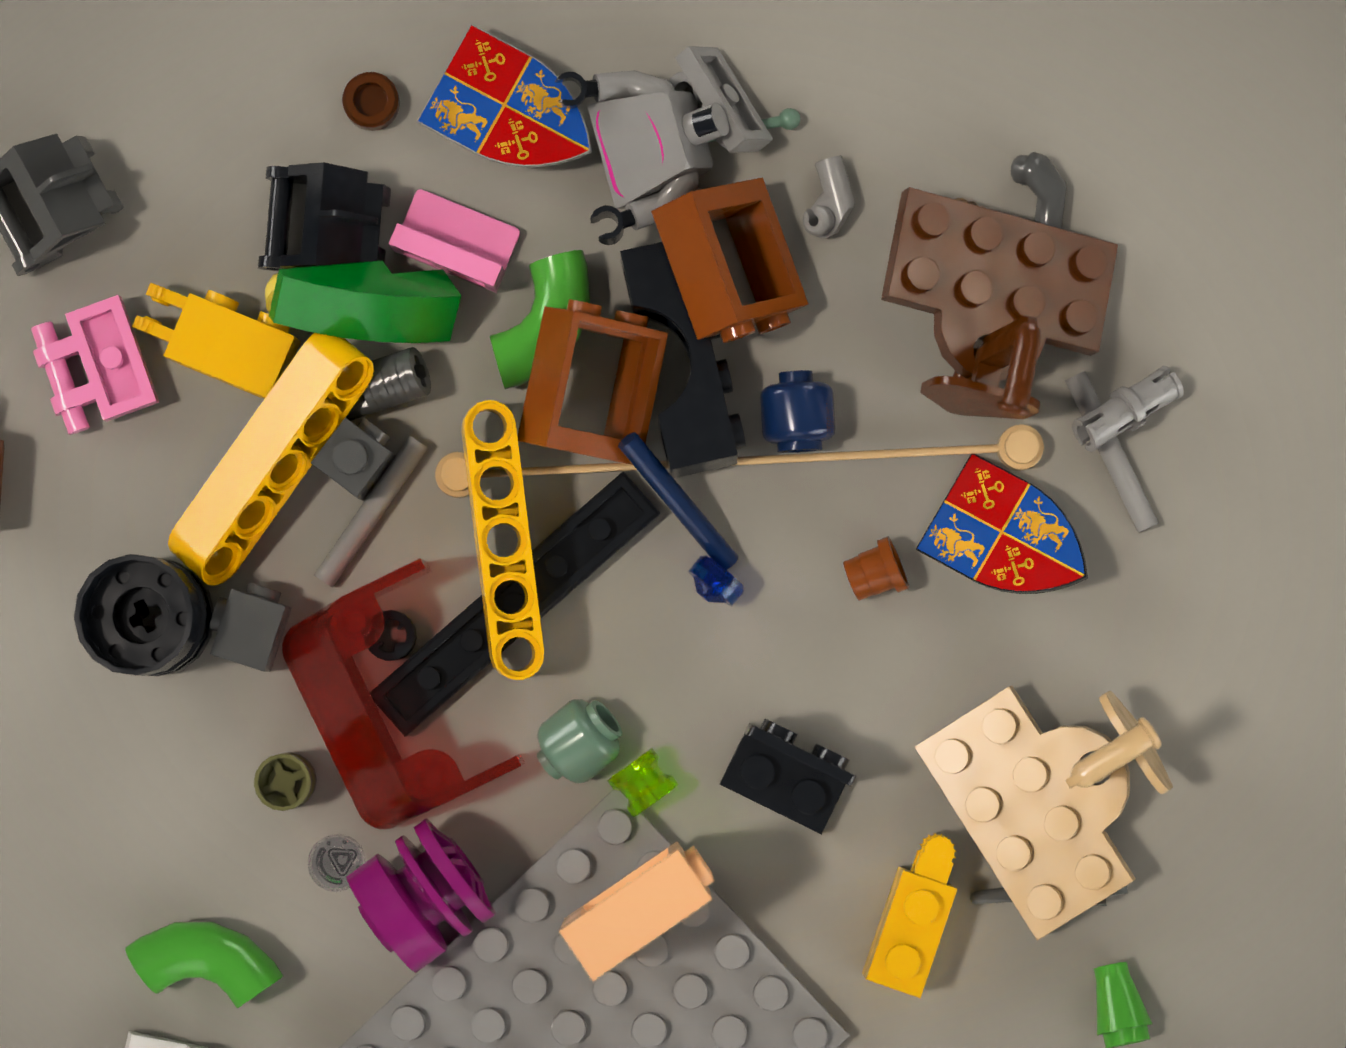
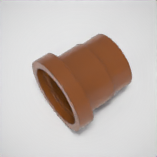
(876, 571)

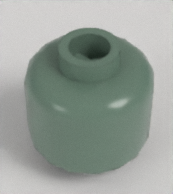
(578, 741)

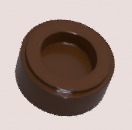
(371, 101)

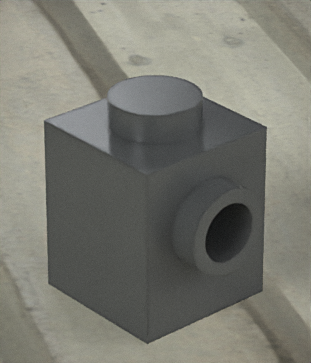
(355, 456)
(249, 626)

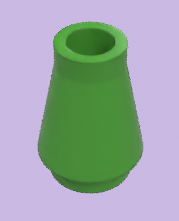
(1119, 1007)

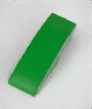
(367, 302)

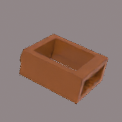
(702, 268)
(633, 386)

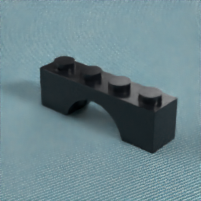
(697, 425)

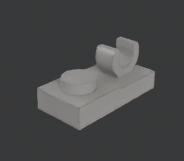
(715, 83)

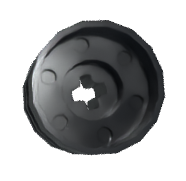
(116, 601)

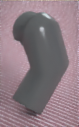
(1045, 183)

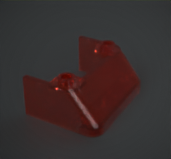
(322, 664)

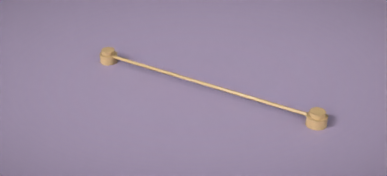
(1016, 448)

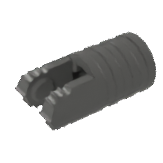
(394, 382)

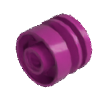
(410, 902)

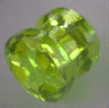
(642, 782)

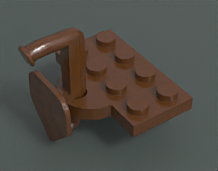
(1000, 284)

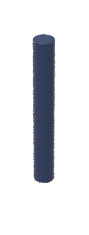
(677, 500)

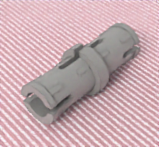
(1127, 408)

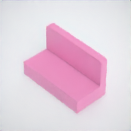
(455, 240)

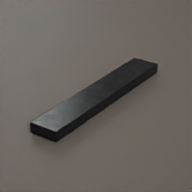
(559, 567)

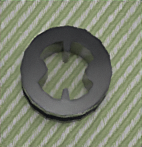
(400, 649)

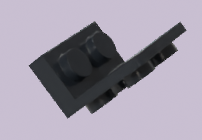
(787, 777)

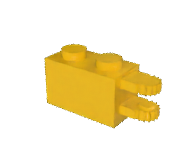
(221, 341)
(913, 919)

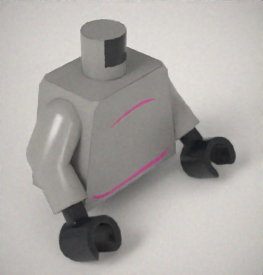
(648, 142)

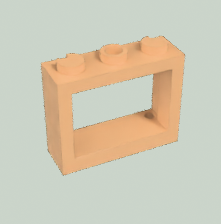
(638, 908)

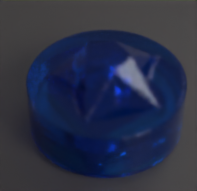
(715, 582)

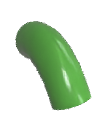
(555, 282)
(206, 953)

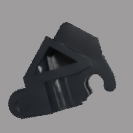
(339, 216)

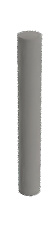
(1114, 458)
(370, 511)

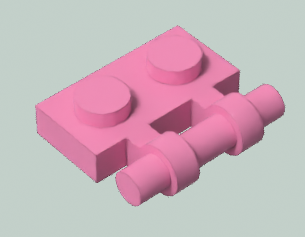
(110, 359)

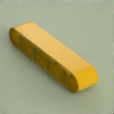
(270, 457)
(512, 512)

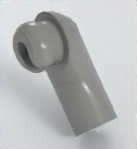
(835, 201)

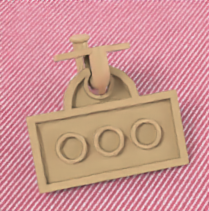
(1038, 801)

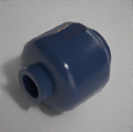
(797, 412)

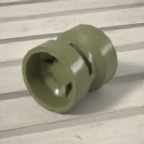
(276, 785)

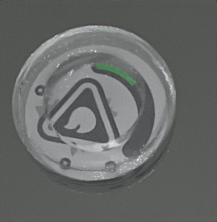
(333, 860)

